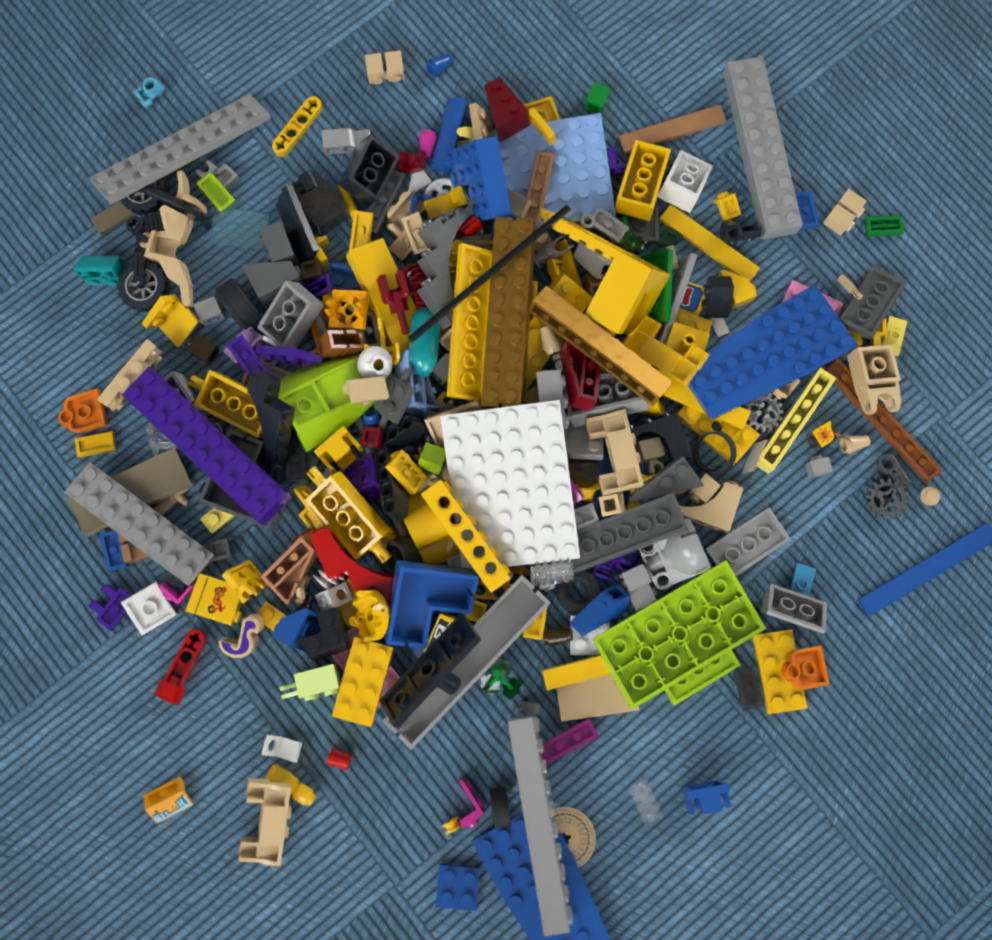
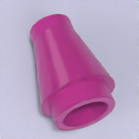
(427, 142)

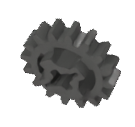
(895, 503)

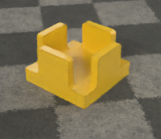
(338, 450)

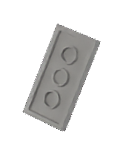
(749, 542)

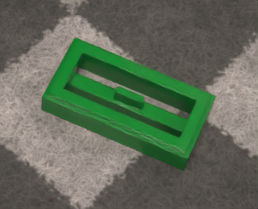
(869, 228)

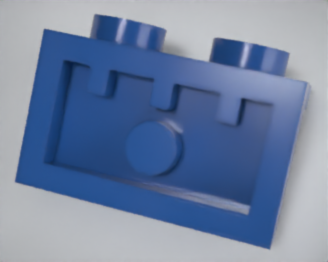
(343, 277)

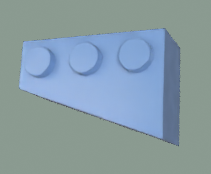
(423, 396)

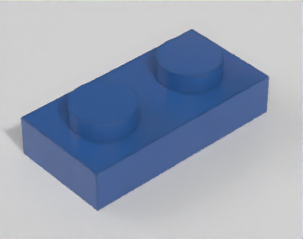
(807, 210)
(112, 551)

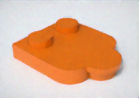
(83, 412)
(805, 668)

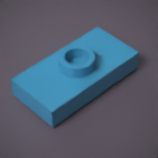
(802, 579)

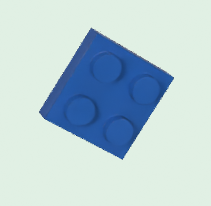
(457, 887)

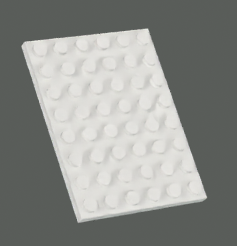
(513, 481)

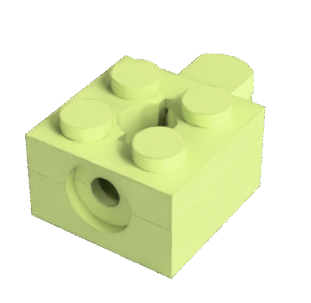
(314, 682)

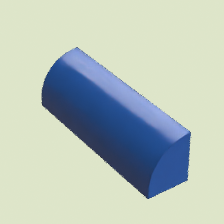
(447, 137)

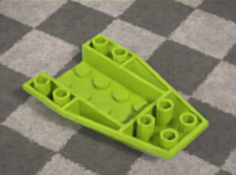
(320, 399)

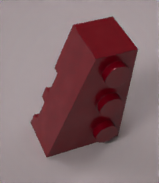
(506, 109)
(581, 377)

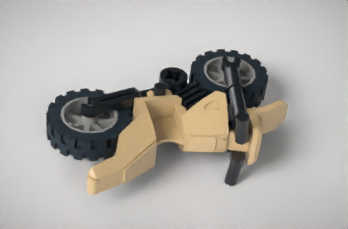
(157, 241)

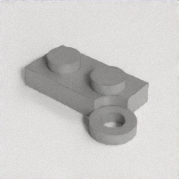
(606, 224)

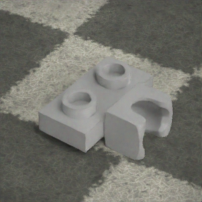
(224, 175)

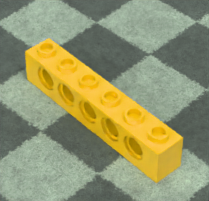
(493, 579)

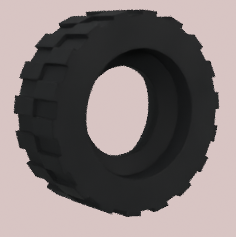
(577, 606)

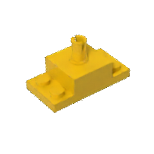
(688, 330)

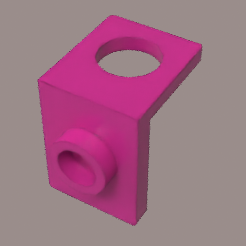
(174, 595)

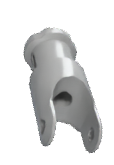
(550, 251)

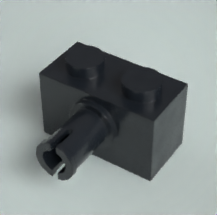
(718, 296)

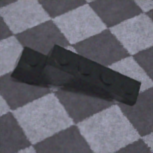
(275, 420)

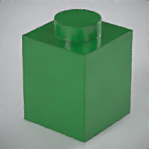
(597, 98)

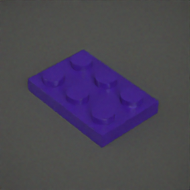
(289, 355)

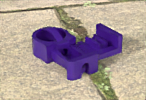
(605, 567)

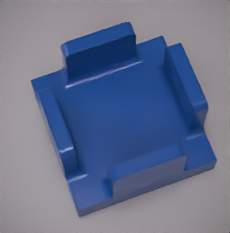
(707, 796)

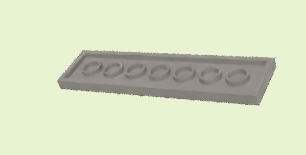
(139, 524)

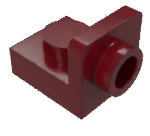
(411, 162)

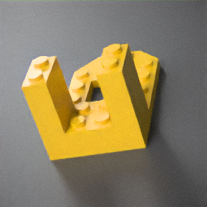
(628, 286)

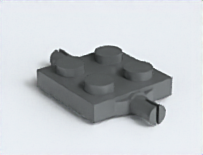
(399, 397)

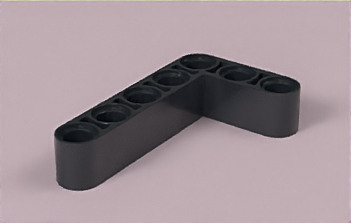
(395, 438)

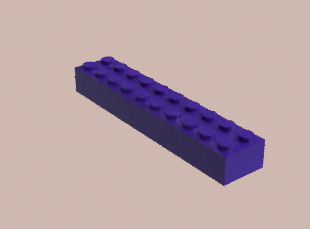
(207, 446)

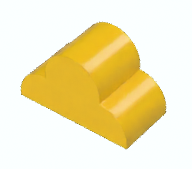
(428, 531)

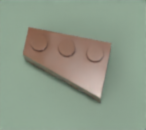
(291, 568)

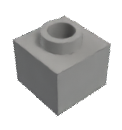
(818, 466)

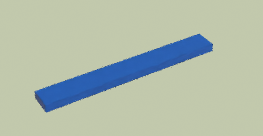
(926, 570)

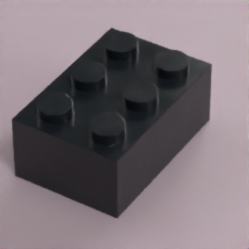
(369, 170)

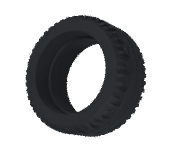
(238, 304)

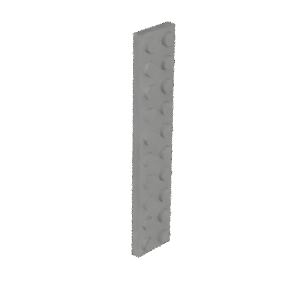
(179, 149)

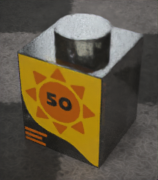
(823, 436)

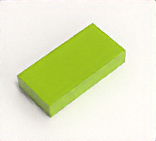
(216, 192)

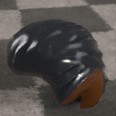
(415, 448)

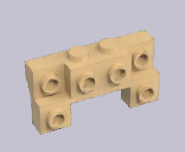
(144, 357)
(621, 452)
(272, 827)

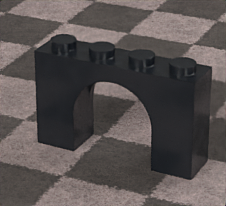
(670, 434)

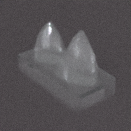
(645, 801)

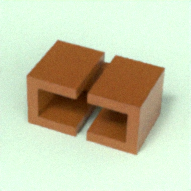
(341, 343)

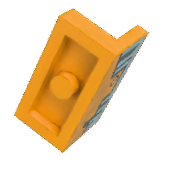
(167, 800)

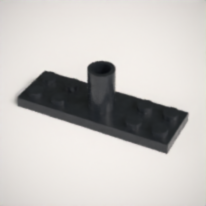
(431, 671)

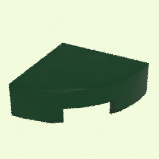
(669, 238)

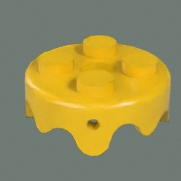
(373, 615)

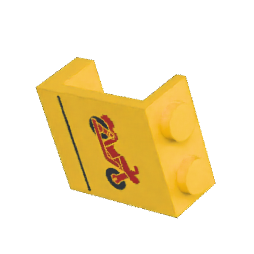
(215, 600)

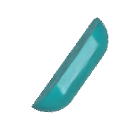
(424, 350)

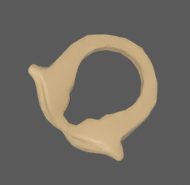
(300, 594)

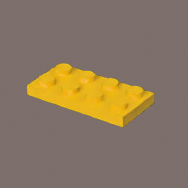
(771, 654)

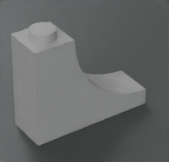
(592, 260)

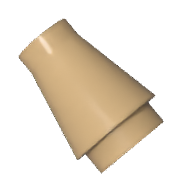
(549, 340)
(850, 444)

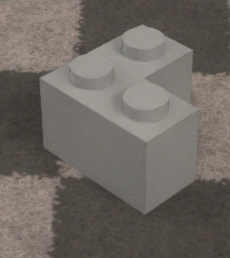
(637, 585)

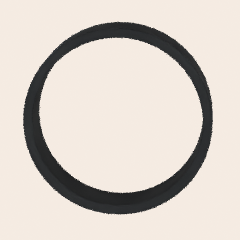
(695, 452)

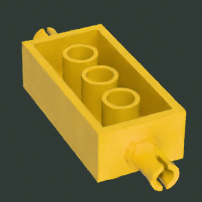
(227, 401)
(348, 515)

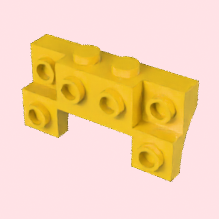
(667, 361)

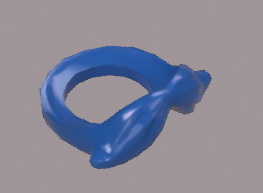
(414, 200)

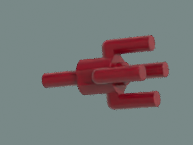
(396, 297)

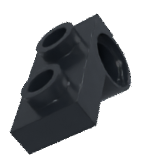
(305, 183)
(739, 233)

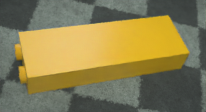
(369, 263)

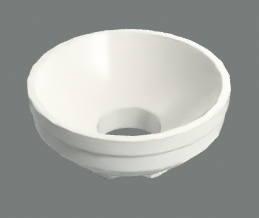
(367, 359)

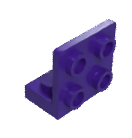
(363, 478)

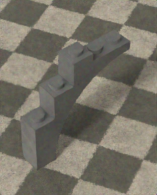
(438, 238)

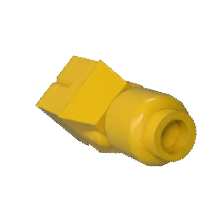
(300, 792)

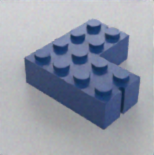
(481, 168)
(420, 590)

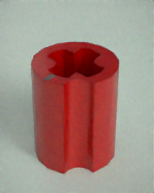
(470, 226)
(339, 759)

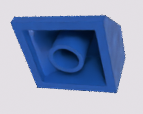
(296, 627)

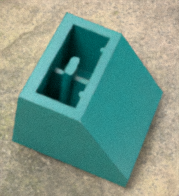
(100, 269)

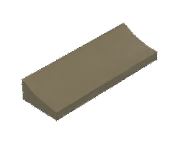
(149, 481)

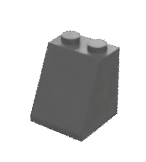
(269, 278)

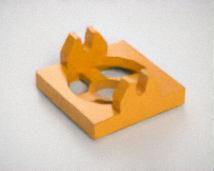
(360, 309)

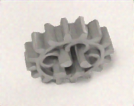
(767, 422)

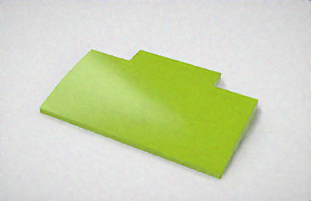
(680, 639)

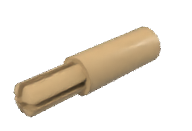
(849, 286)

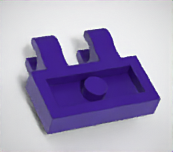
(113, 611)

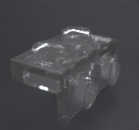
(158, 440)

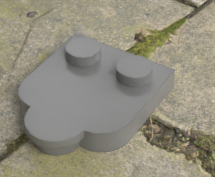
(580, 447)

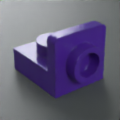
(613, 162)

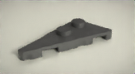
(673, 478)

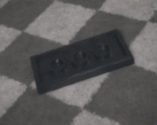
(296, 225)

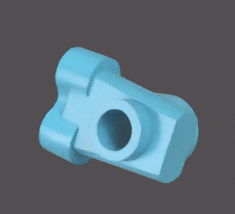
(150, 91)

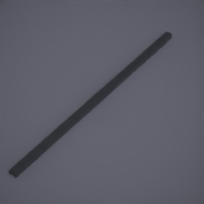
(489, 273)

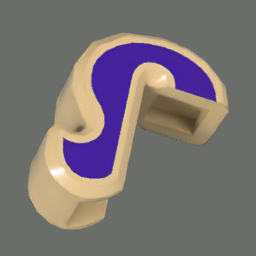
(247, 640)

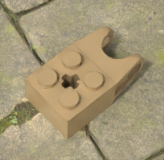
(875, 377)

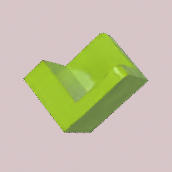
(432, 458)

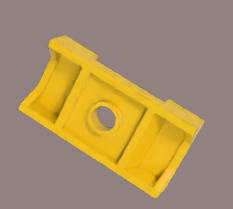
(700, 423)

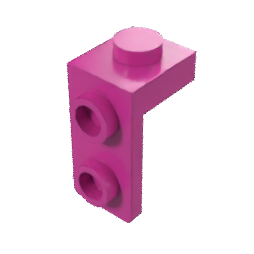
(471, 818)

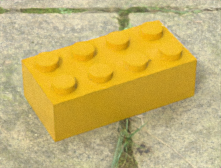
(642, 180)
(363, 682)

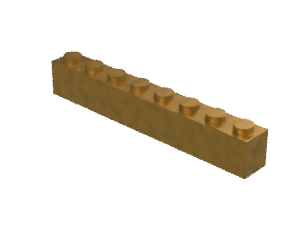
(599, 345)

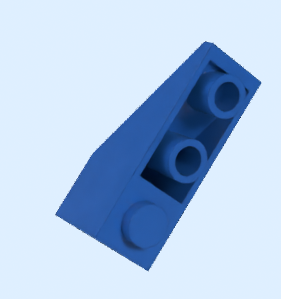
(602, 609)

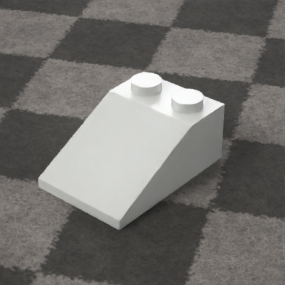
(685, 181)

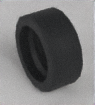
(402, 549)
(500, 807)

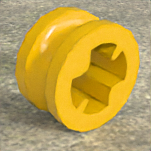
(451, 825)

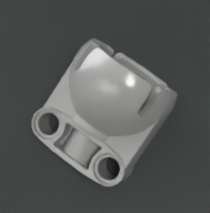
(676, 558)

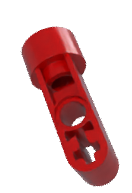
(172, 688)

